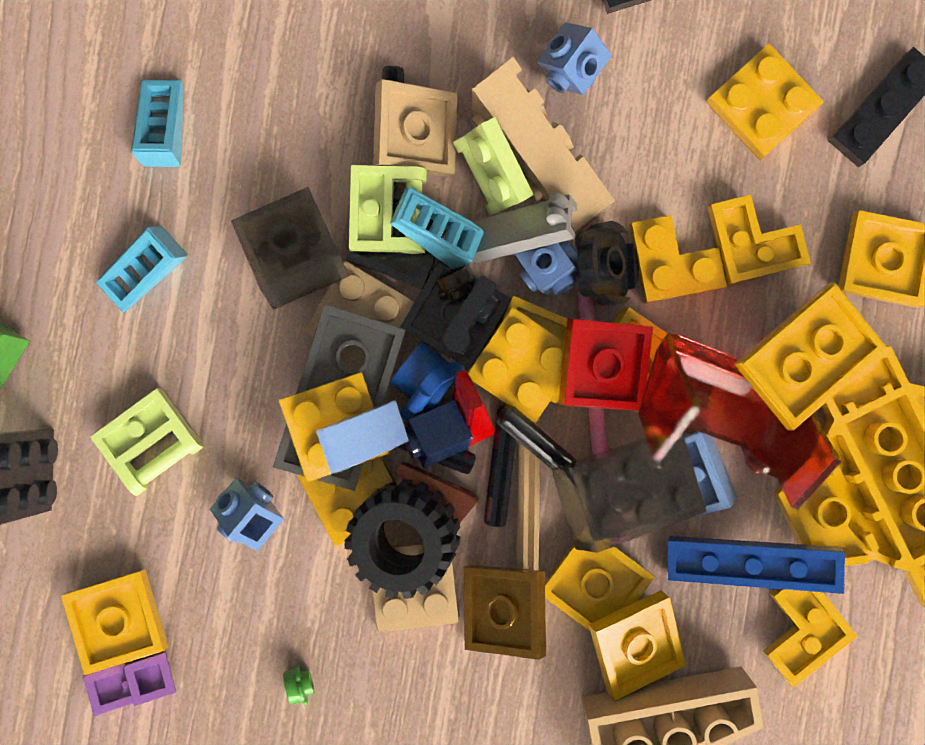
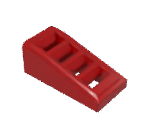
(472, 408)

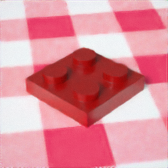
(605, 364)

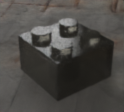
(289, 248)

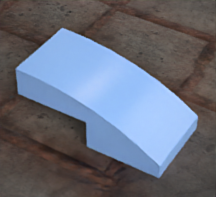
(362, 436)

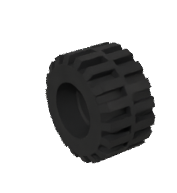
(385, 565)

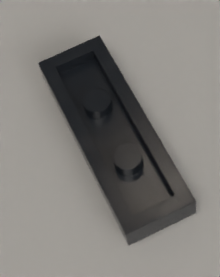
(882, 109)

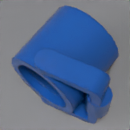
(424, 380)

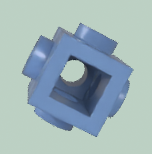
(573, 59)
(550, 268)
(246, 513)

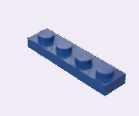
(757, 564)

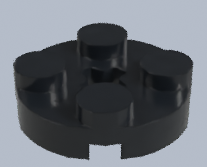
(606, 263)

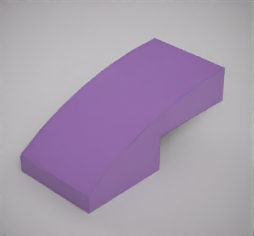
(130, 683)

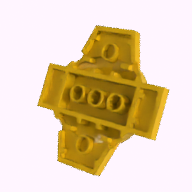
(878, 490)

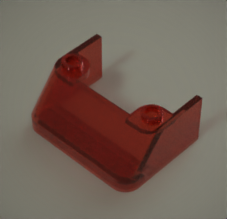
(709, 394)

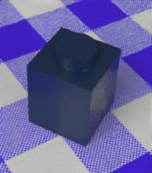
(437, 434)

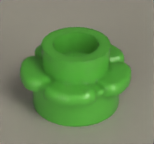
(298, 685)

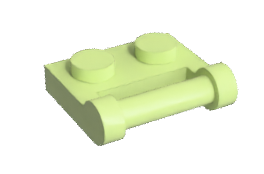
(494, 166)
(373, 207)
(140, 429)

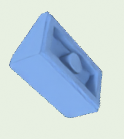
(710, 472)

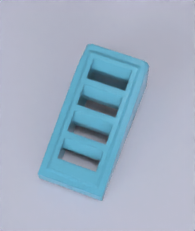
(159, 149)
(462, 235)
(150, 237)

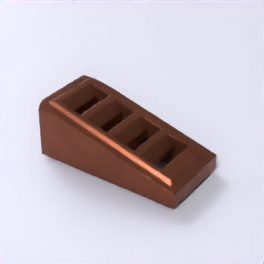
(461, 498)

